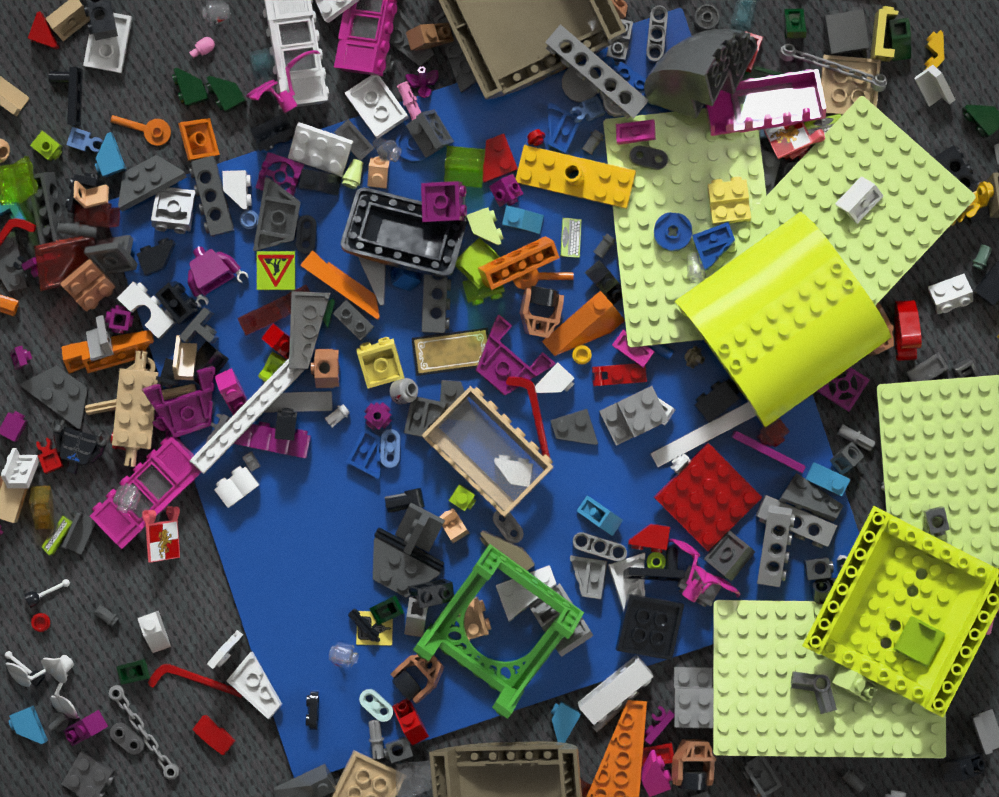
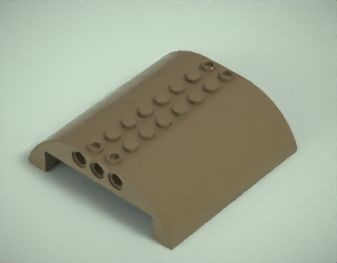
(508, 37)
(506, 770)

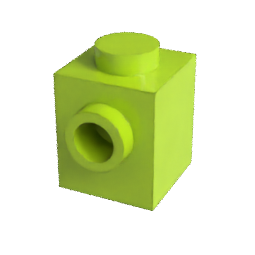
(47, 146)
(463, 498)

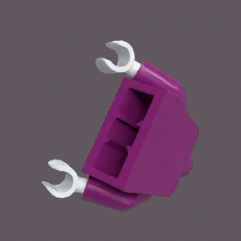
(210, 271)

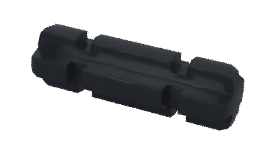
(363, 624)

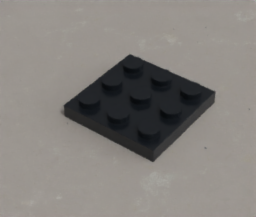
(649, 626)

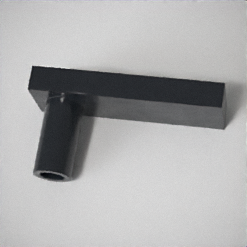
(74, 78)
(669, 574)

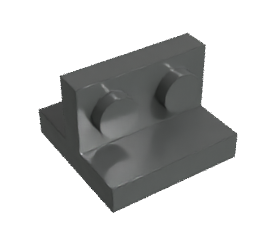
(429, 132)
(112, 254)
(198, 326)
(419, 528)
(729, 555)

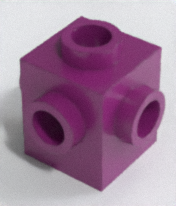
(506, 190)
(126, 322)
(385, 419)

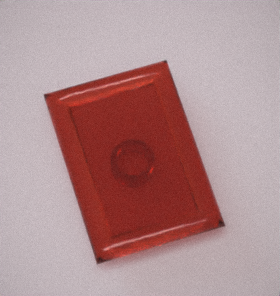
(60, 259)

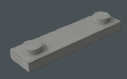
(303, 401)

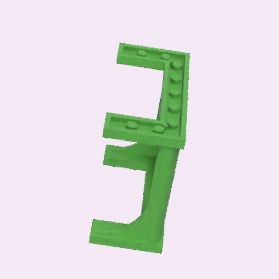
(511, 688)

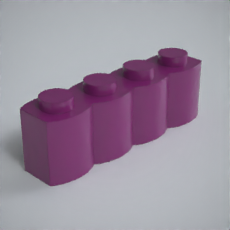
(263, 437)

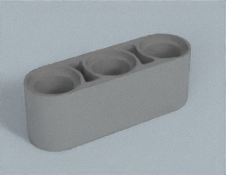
(660, 25)
(606, 553)

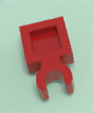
(50, 459)

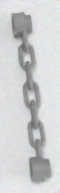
(878, 82)
(141, 728)

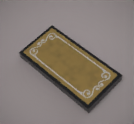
(448, 351)

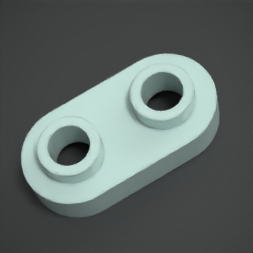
(374, 706)

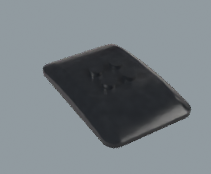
(392, 233)

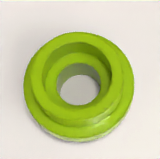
(656, 555)

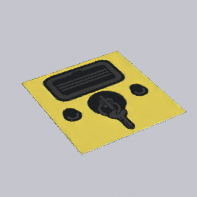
(384, 630)

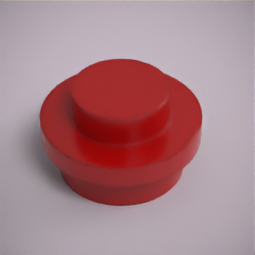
(536, 137)
(40, 622)

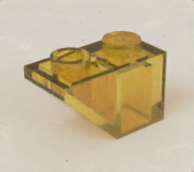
(42, 507)

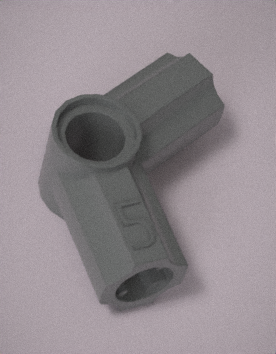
(807, 682)

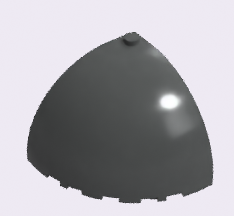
(699, 69)

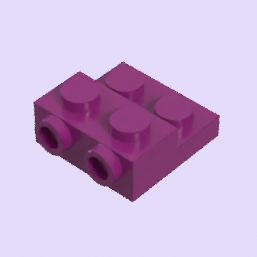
(443, 201)

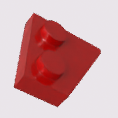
(498, 158)

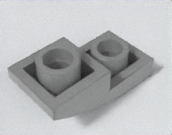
(619, 48)

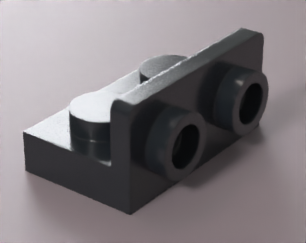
(432, 592)

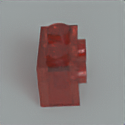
(100, 215)
(773, 433)

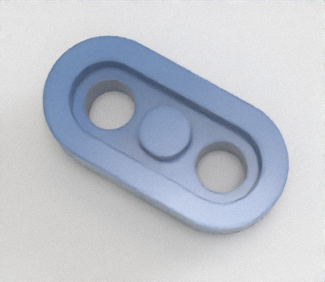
(390, 448)

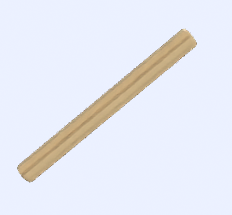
(167, 394)

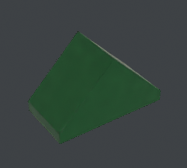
(386, 610)

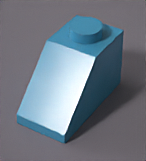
(109, 157)
(522, 220)
(827, 479)
(599, 515)
(564, 720)
(28, 725)

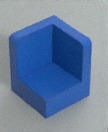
(404, 278)

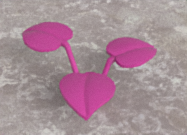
(284, 99)
(694, 587)

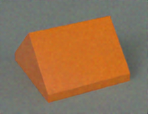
(198, 139)

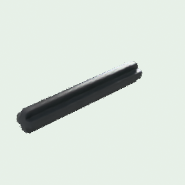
(416, 553)

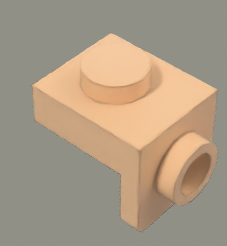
(378, 173)
(453, 525)

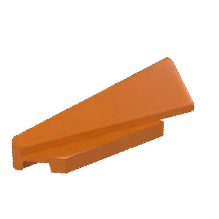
(342, 283)
(124, 346)

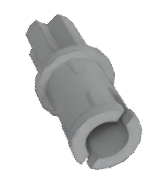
(856, 437)
(376, 739)

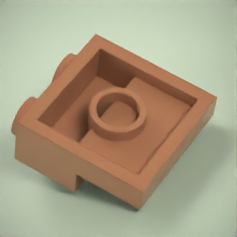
(88, 285)

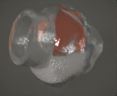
(387, 149)

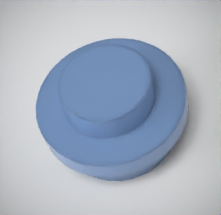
(249, 219)

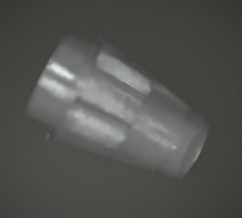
(695, 269)

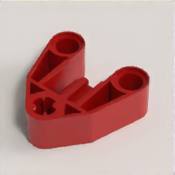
(907, 330)

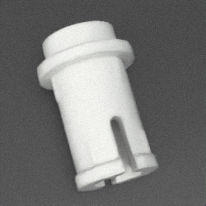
(336, 416)

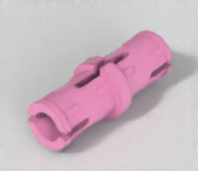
(409, 100)

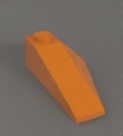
(588, 323)

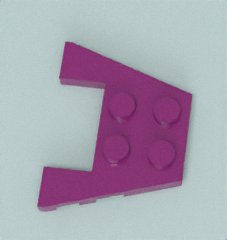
(499, 362)
(187, 411)

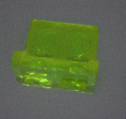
(17, 182)
(477, 296)

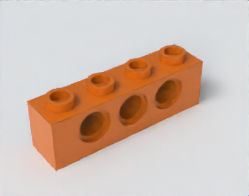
(518, 262)

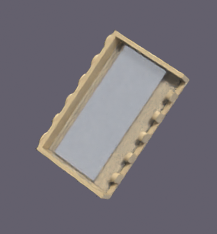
(488, 451)

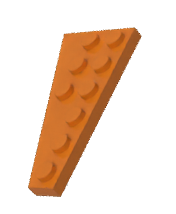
(622, 762)

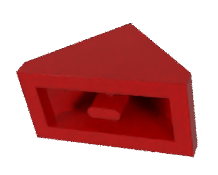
(41, 32)

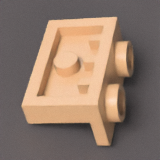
(474, 620)

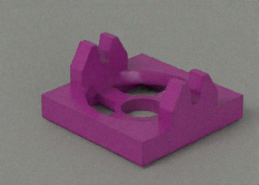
(273, 158)
(847, 404)

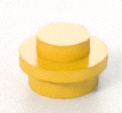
(581, 354)

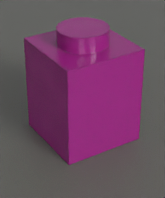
(13, 425)

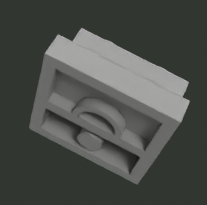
(634, 415)
(546, 615)
(693, 697)

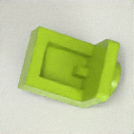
(272, 365)

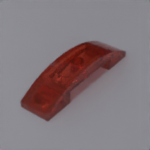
(268, 313)

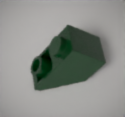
(900, 38)
(191, 87)
(227, 92)
(984, 117)

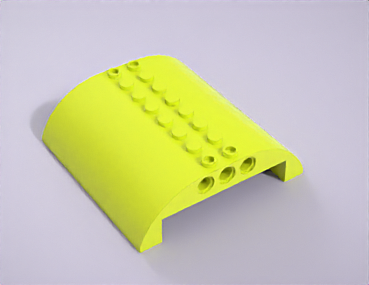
(785, 317)

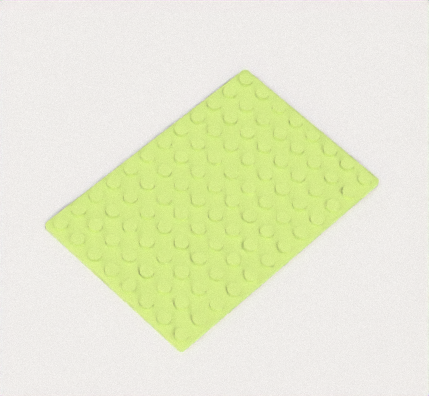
(914, 212)
(648, 273)
(944, 453)
(763, 716)

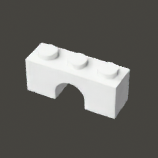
(136, 296)

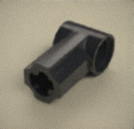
(402, 501)

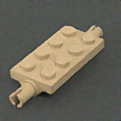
(133, 410)

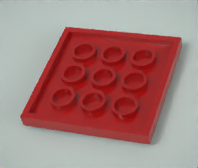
(708, 497)

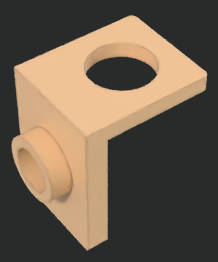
(92, 196)

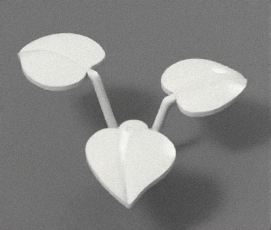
(58, 669)

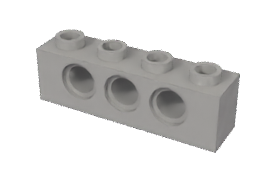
(776, 517)
(825, 529)

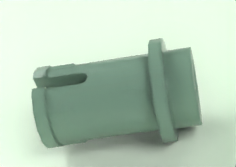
(982, 257)

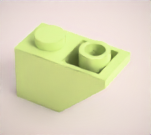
(483, 226)
(855, 684)

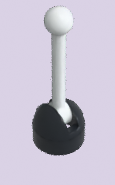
(33, 598)
(36, 682)

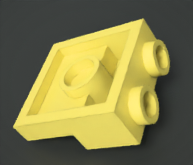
(729, 201)
(380, 362)

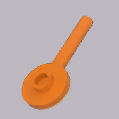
(155, 131)
(531, 278)

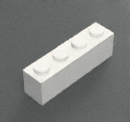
(615, 690)

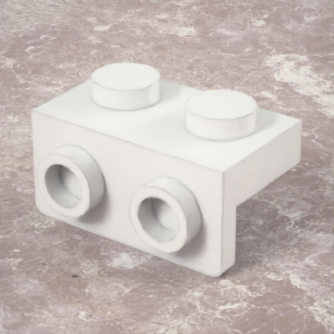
(951, 294)
(19, 469)

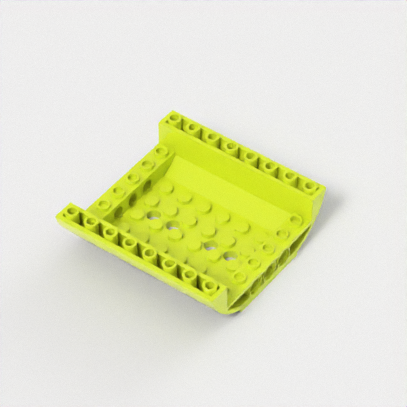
(871, 592)

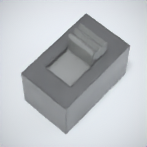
(251, 461)

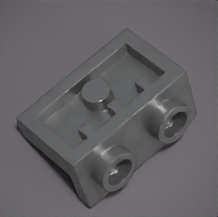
(709, 594)

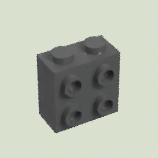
(846, 31)

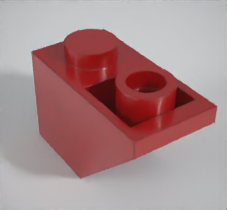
(277, 340)
(651, 536)
(410, 721)

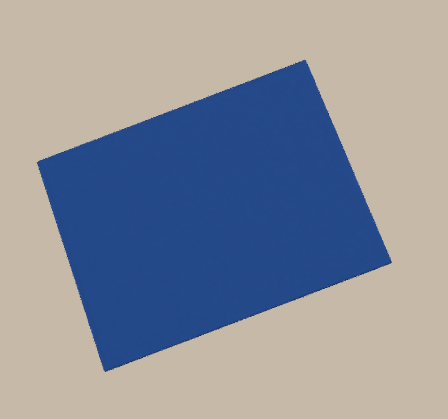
(306, 534)

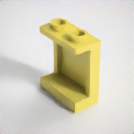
(877, 49)

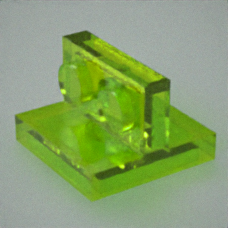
(464, 166)

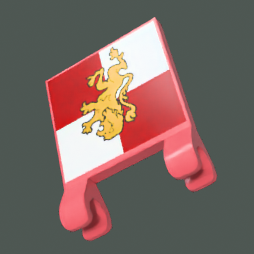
(792, 138)
(163, 535)

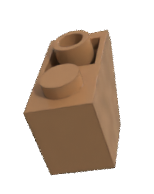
(429, 36)

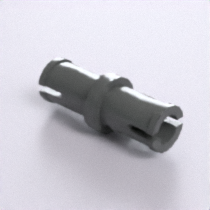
(76, 229)

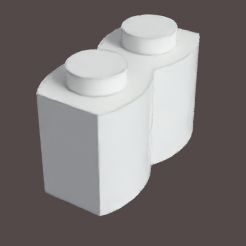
(236, 486)

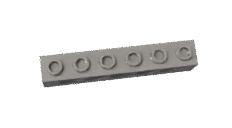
(637, 100)

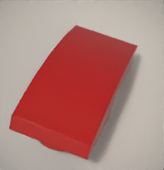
(214, 736)

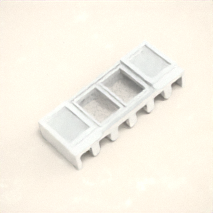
(291, 34)

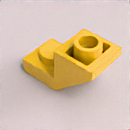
(936, 46)

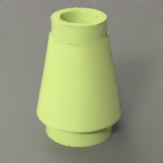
(353, 174)

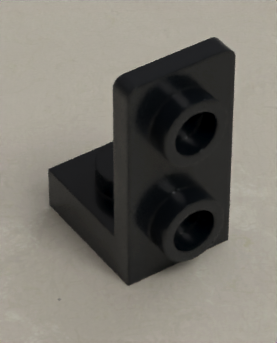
(167, 376)

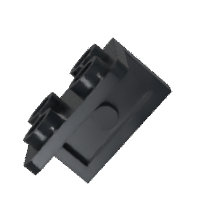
(89, 180)

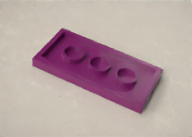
(768, 451)

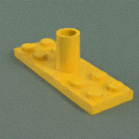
(594, 182)

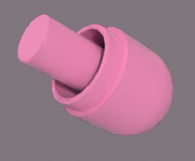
(203, 47)

